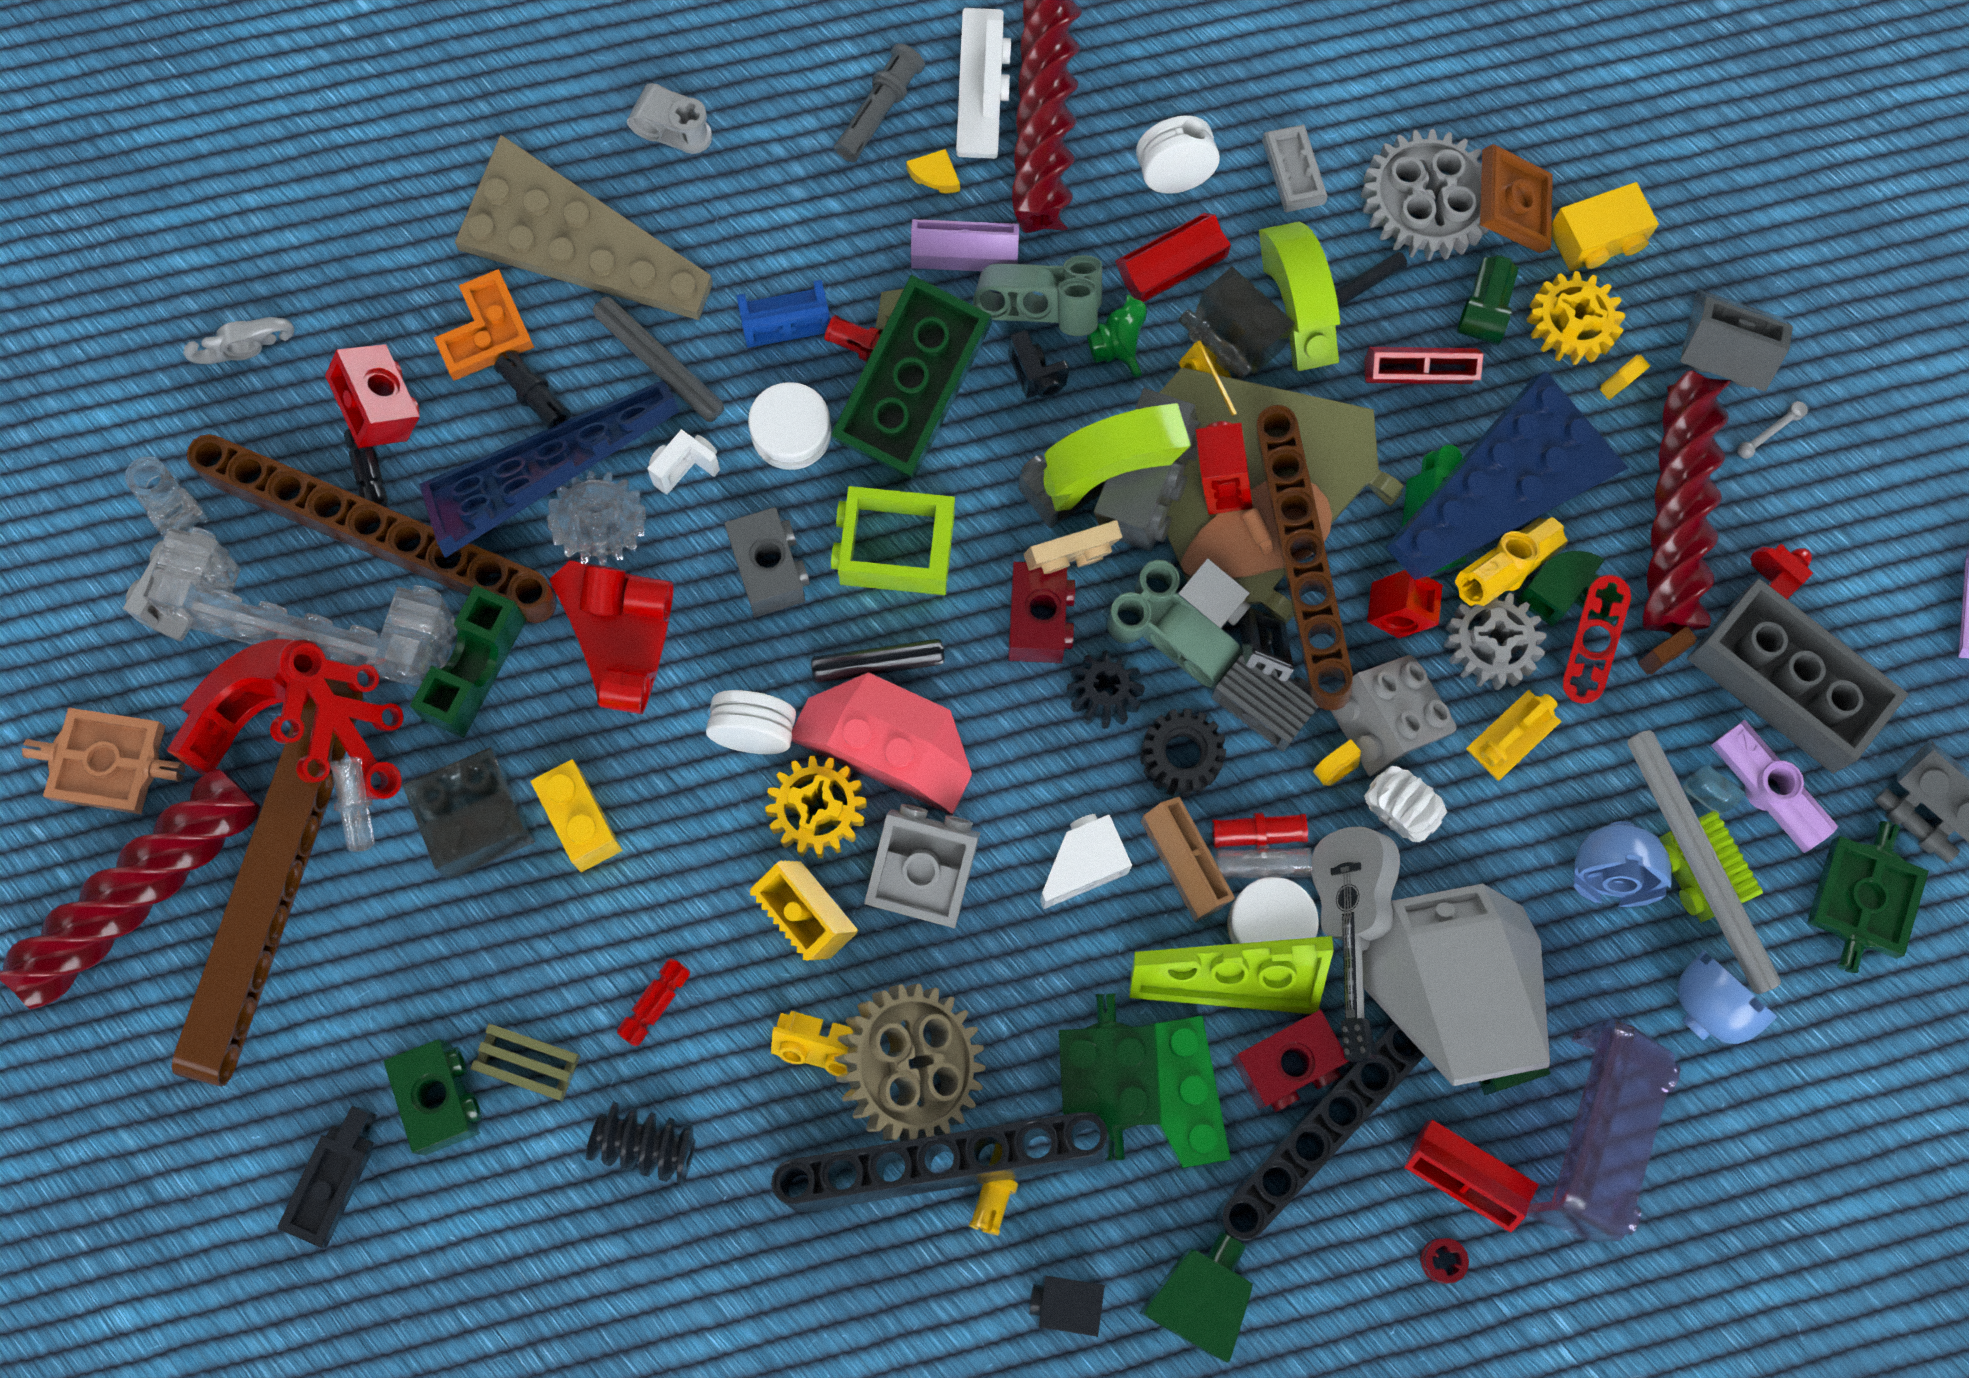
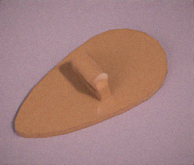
(1247, 540)

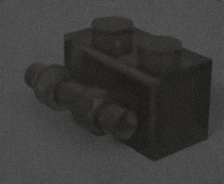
(1238, 324)

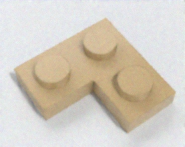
(1083, 547)

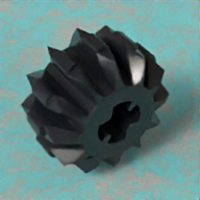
(1109, 675)

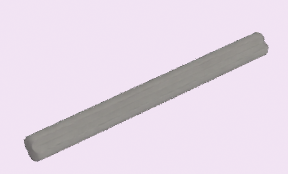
(1704, 862)

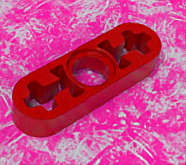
(1598, 674)

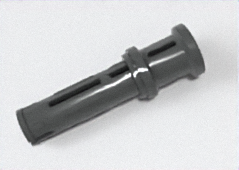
(887, 89)

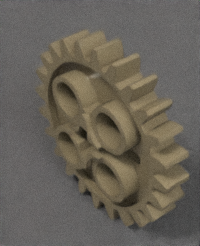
(873, 1071)

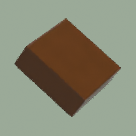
(1668, 651)

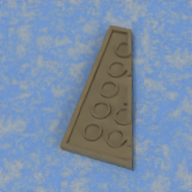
(556, 229)

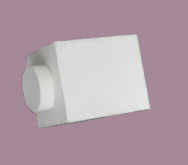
(1087, 859)

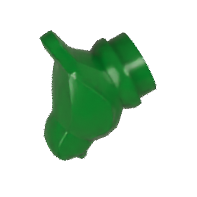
(1120, 335)

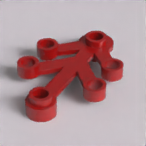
(333, 715)

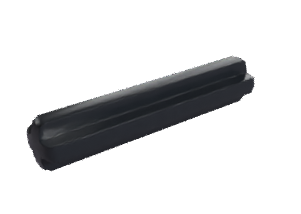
(877, 660)

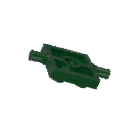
(1868, 897)
(1111, 1073)

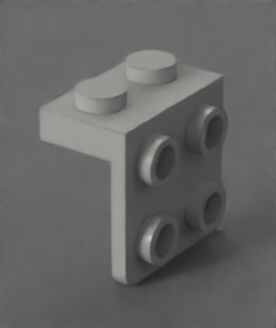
(1393, 713)

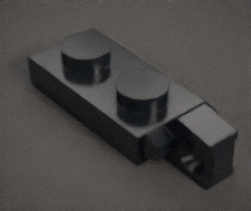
(329, 1179)

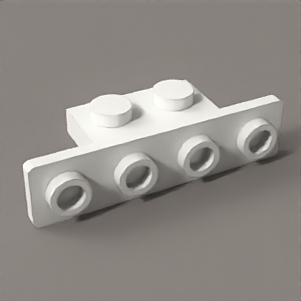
(981, 82)

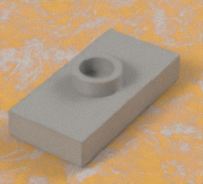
(1294, 168)

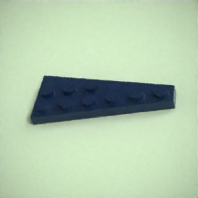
(1518, 469)
(499, 485)

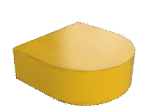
(1624, 376)
(1338, 763)

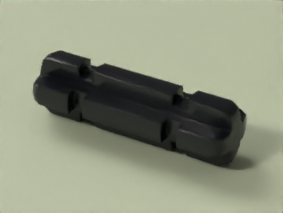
(366, 471)

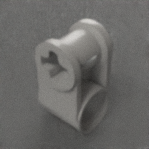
(670, 119)

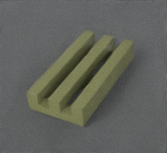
(489, 1049)

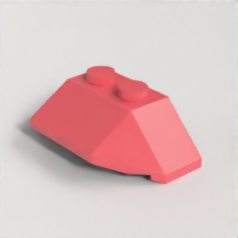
(888, 738)

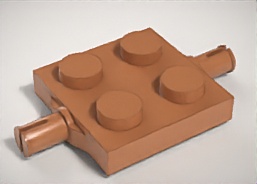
(104, 760)

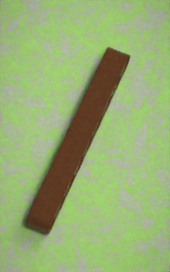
(353, 518)
(257, 911)

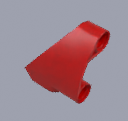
(619, 627)

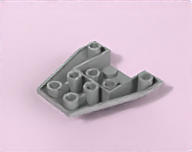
(1463, 982)

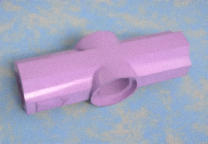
(1794, 806)

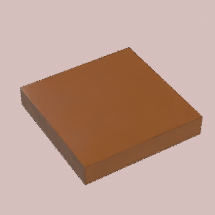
(1516, 199)

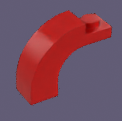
(228, 701)

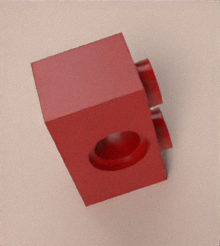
(372, 395)

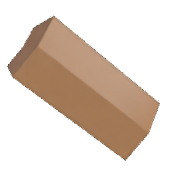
(1187, 858)

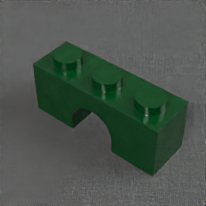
(485, 636)

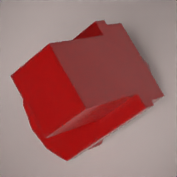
(1783, 569)

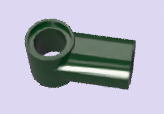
(1487, 308)

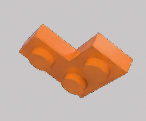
(491, 334)

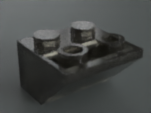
(468, 814)

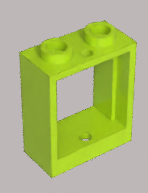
(887, 576)

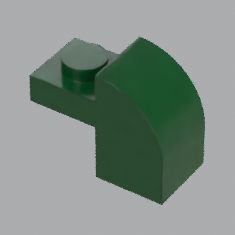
(1565, 582)

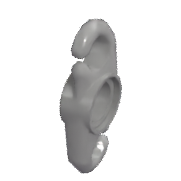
(239, 340)

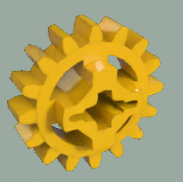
(1576, 318)
(797, 799)

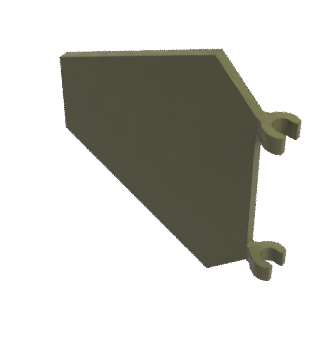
(1336, 446)

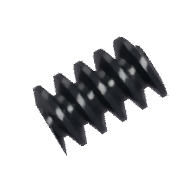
(642, 1143)

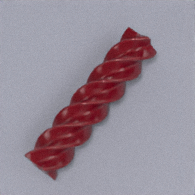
(1042, 114)
(1682, 501)
(121, 897)

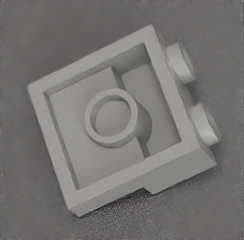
(922, 865)

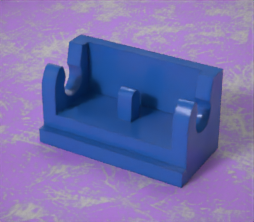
(784, 316)

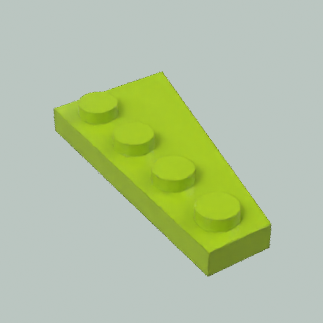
(1242, 975)

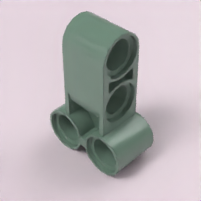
(1068, 298)
(1174, 627)

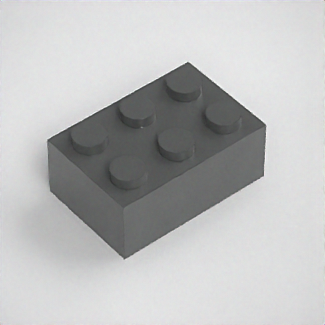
(1144, 496)

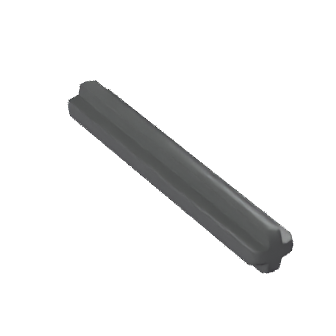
(658, 359)

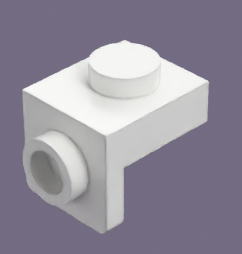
(674, 460)

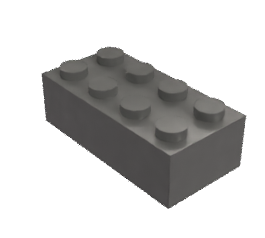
(1797, 677)

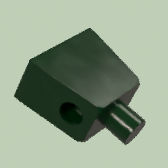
(1204, 1298)

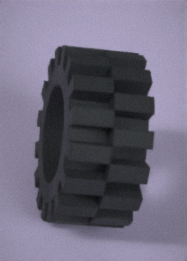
(1194, 728)

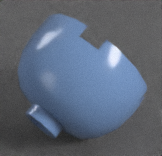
(1622, 864)
(1720, 1003)

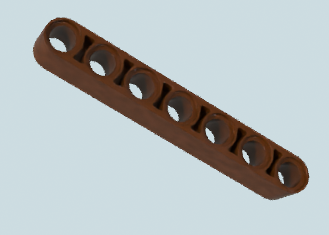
(1308, 576)

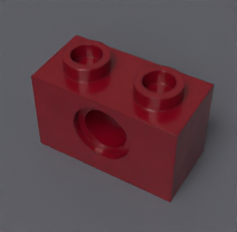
(1034, 638)
(1309, 1039)

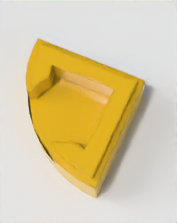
(934, 172)

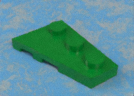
(1189, 1094)

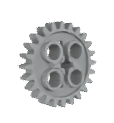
(1394, 199)

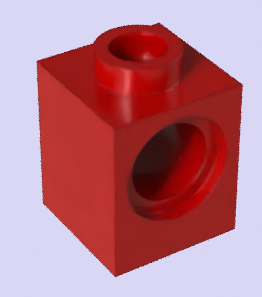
(1404, 604)

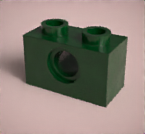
(412, 1076)

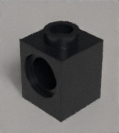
(1067, 1305)

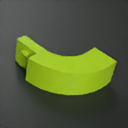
(1308, 292)
(1113, 447)

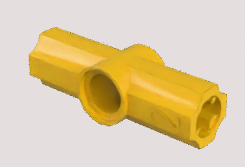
(1511, 561)

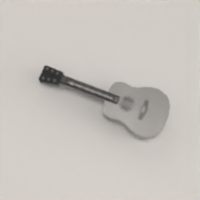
(1355, 883)

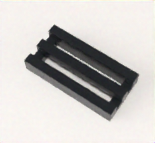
(1257, 642)

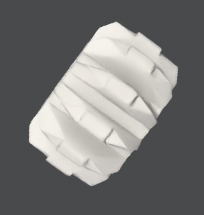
(1405, 804)

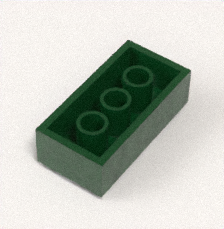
(912, 377)

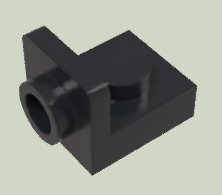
(1032, 369)

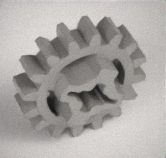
(1482, 654)

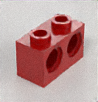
(1224, 467)

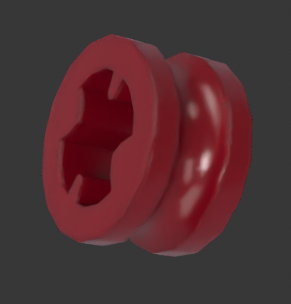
(1448, 1246)

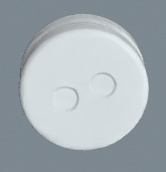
(1177, 154)
(790, 425)
(751, 722)
(1272, 911)

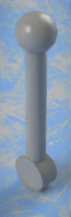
(1794, 412)

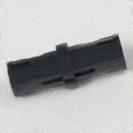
(531, 389)

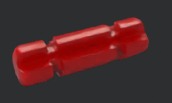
(653, 1002)

